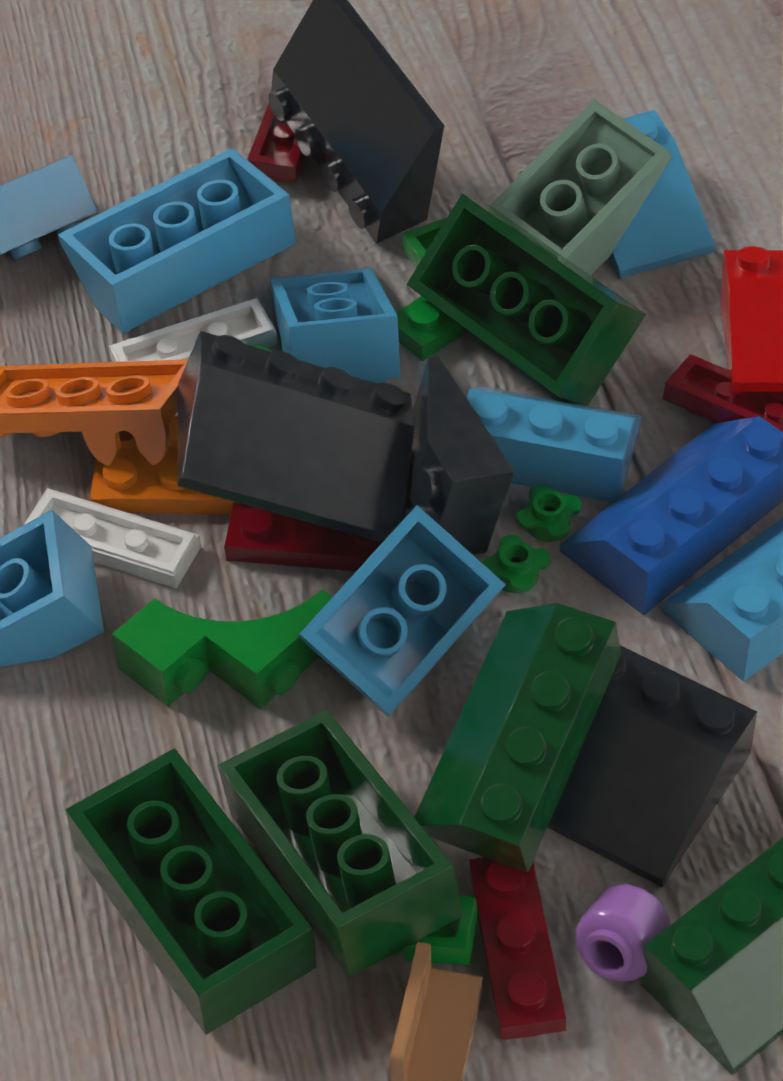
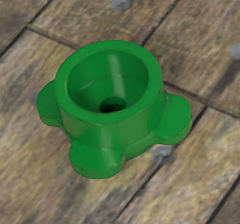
(548, 513)
(517, 576)

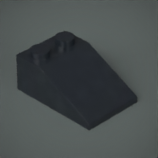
(455, 463)

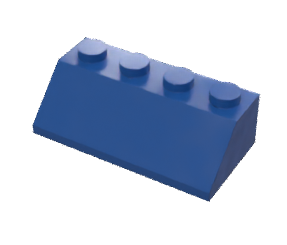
(683, 512)

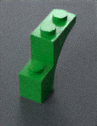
(175, 651)

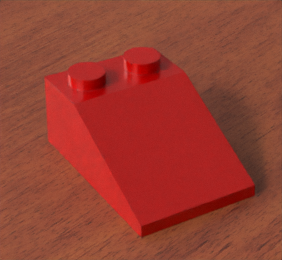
(753, 318)

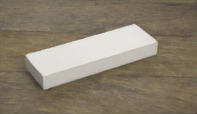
(243, 321)
(125, 539)

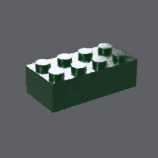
(525, 300)
(340, 842)
(191, 890)

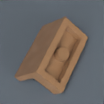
(435, 1022)

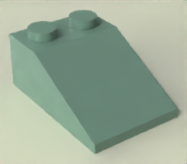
(586, 186)

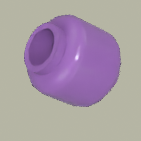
(616, 930)

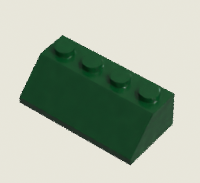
(520, 733)
(724, 964)

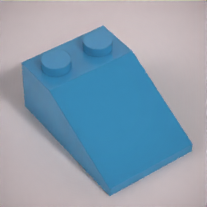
(670, 219)
(338, 322)
(46, 591)
(401, 611)

